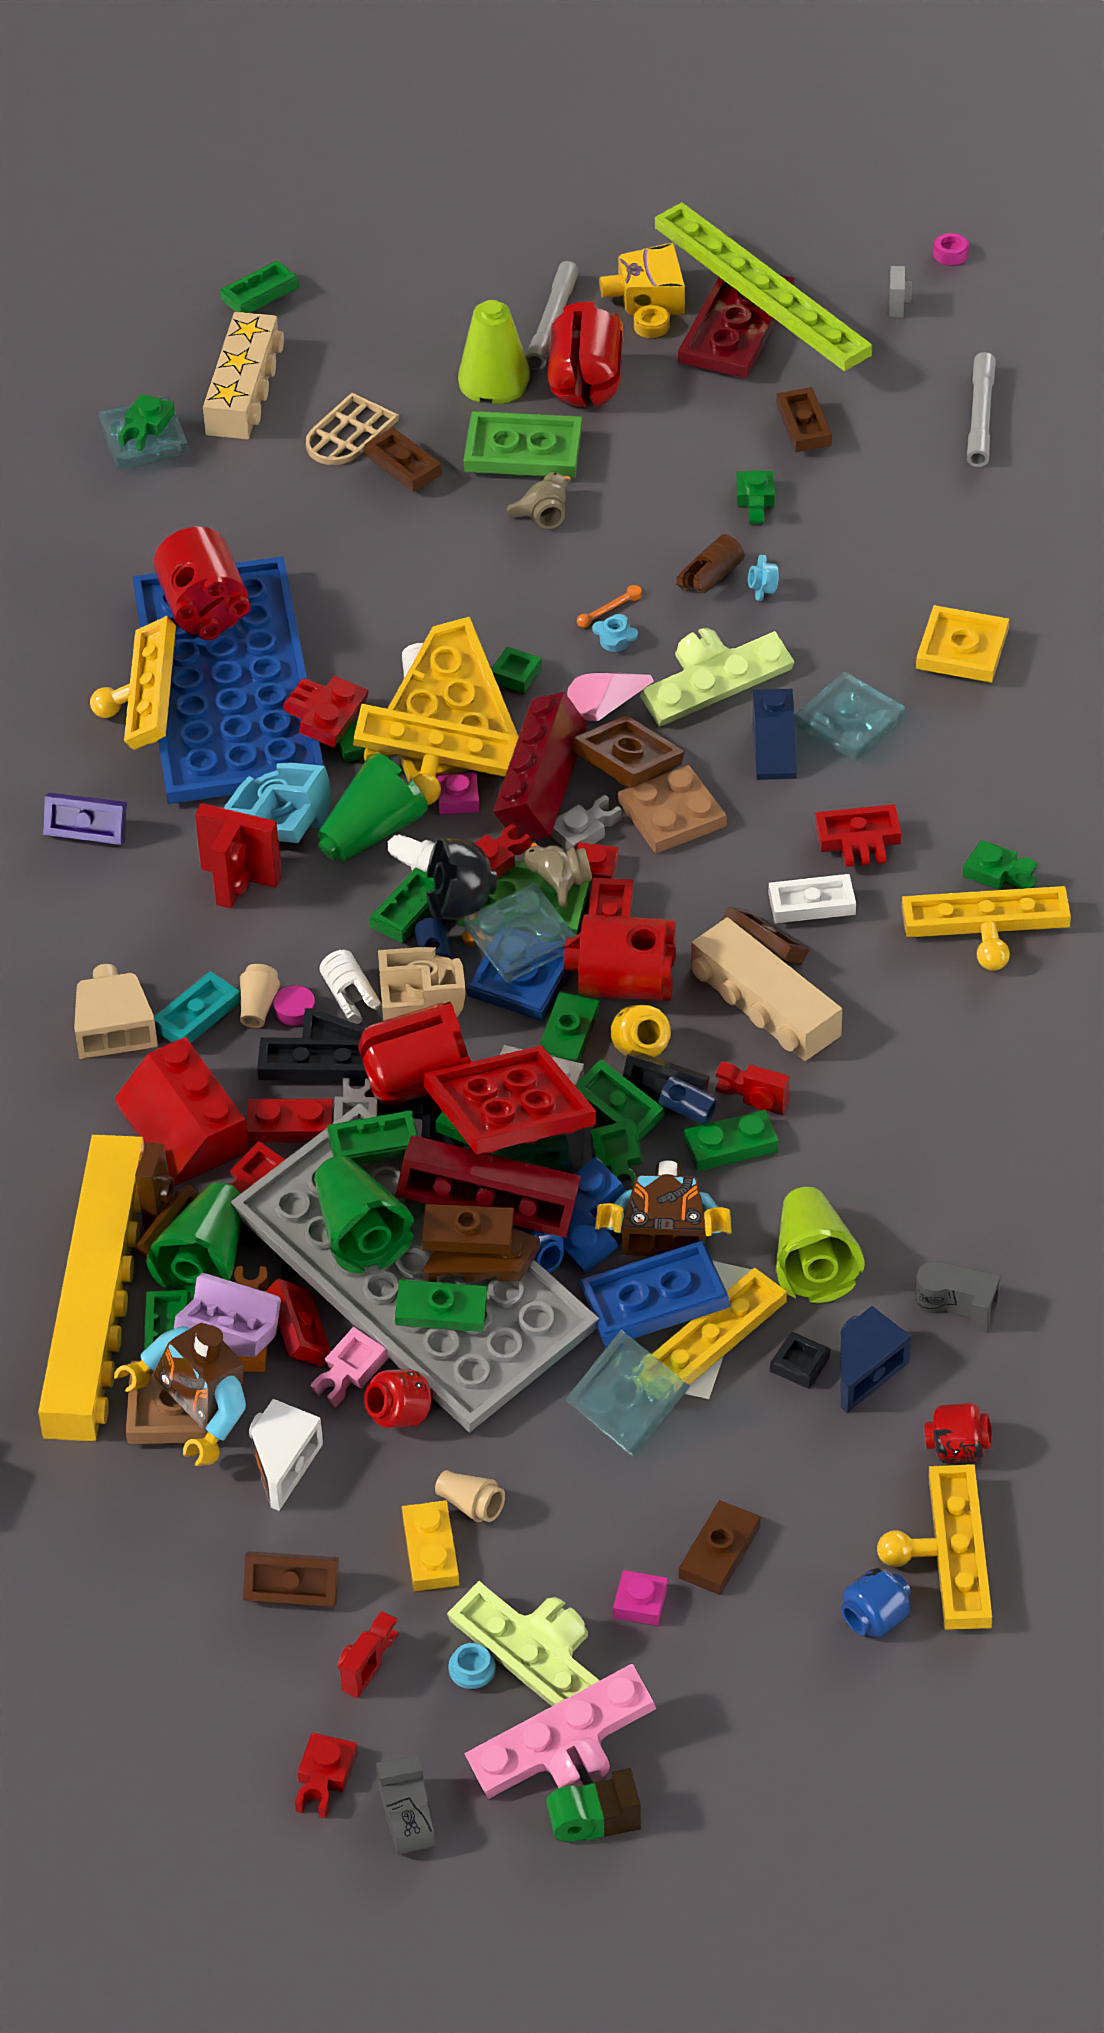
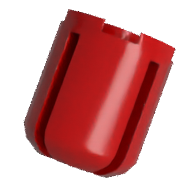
(585, 351)
(407, 1047)

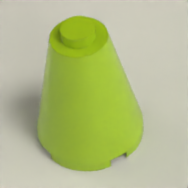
(493, 356)
(815, 1249)

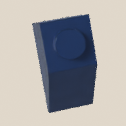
(774, 734)
(869, 1355)

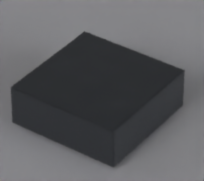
(800, 1360)

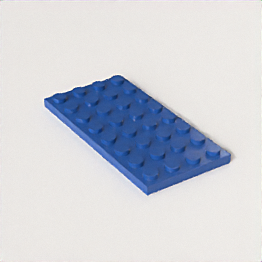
(232, 690)

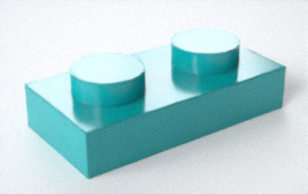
(197, 1008)

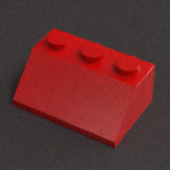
(184, 1107)

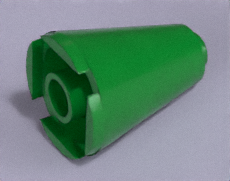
(370, 810)
(361, 1216)
(198, 1241)

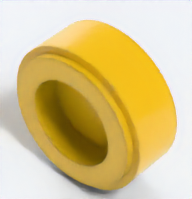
(651, 321)

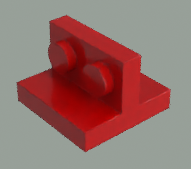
(237, 851)

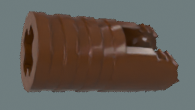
(711, 565)

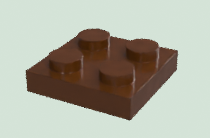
(627, 751)

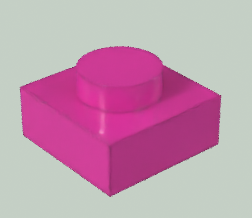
(458, 793)
(640, 1598)

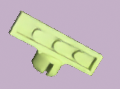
(713, 673)
(530, 1646)

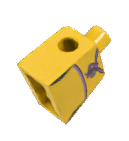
(646, 279)

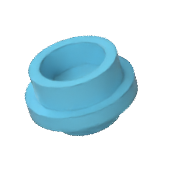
(471, 1666)

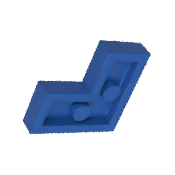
(584, 1242)

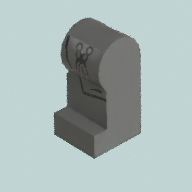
(959, 1292)
(406, 1803)

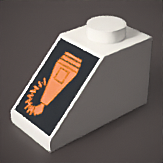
(284, 1447)

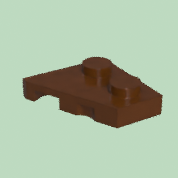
(482, 1266)

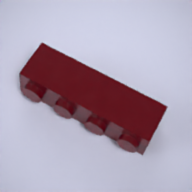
(540, 766)
(457, 1176)

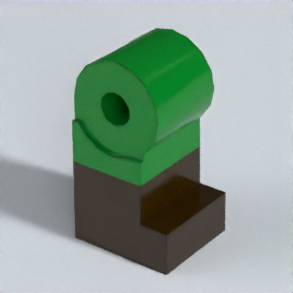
(595, 1808)

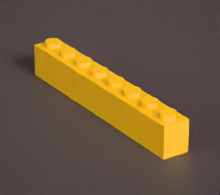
(93, 1292)

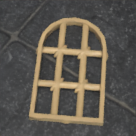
(332, 459)

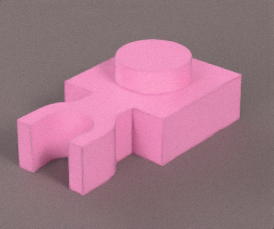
(351, 1361)

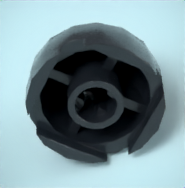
(460, 879)

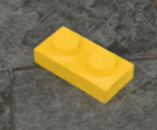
(430, 1546)

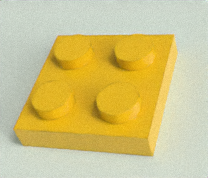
(962, 643)

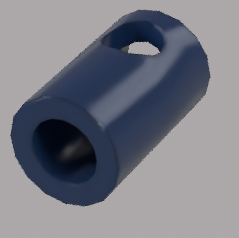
(432, 933)
(688, 1100)

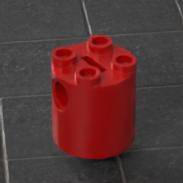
(201, 581)
(623, 957)

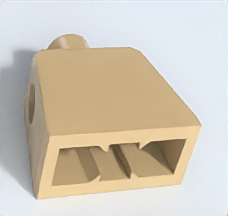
(112, 1014)

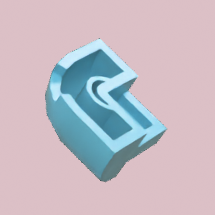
(292, 795)

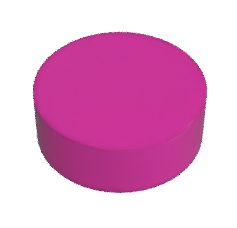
(951, 249)
(291, 1004)

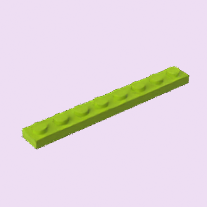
(763, 286)

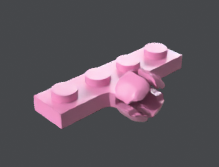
(563, 1736)

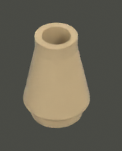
(257, 992)
(473, 1495)

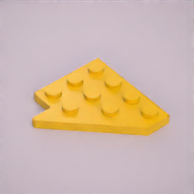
(450, 684)

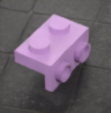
(241, 1313)

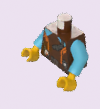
(663, 1213)
(201, 1377)

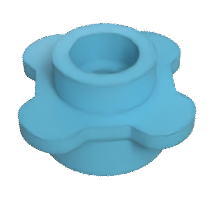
(763, 578)
(615, 633)

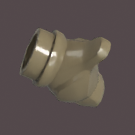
(543, 501)
(559, 868)

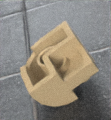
(419, 979)

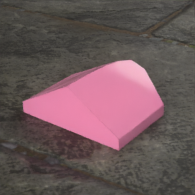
(601, 693)

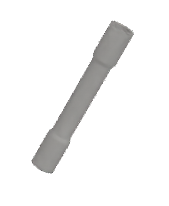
(561, 289)
(979, 437)

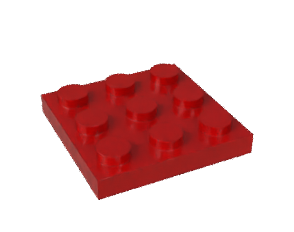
(509, 1099)

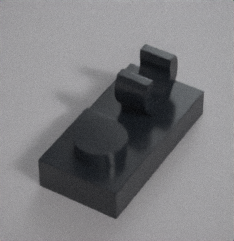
(652, 1073)

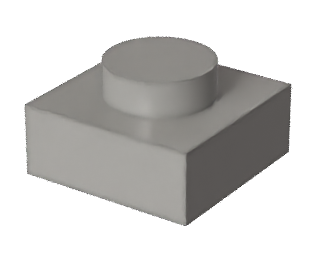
(899, 292)

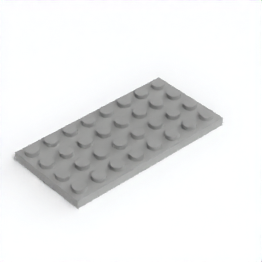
(468, 1372)

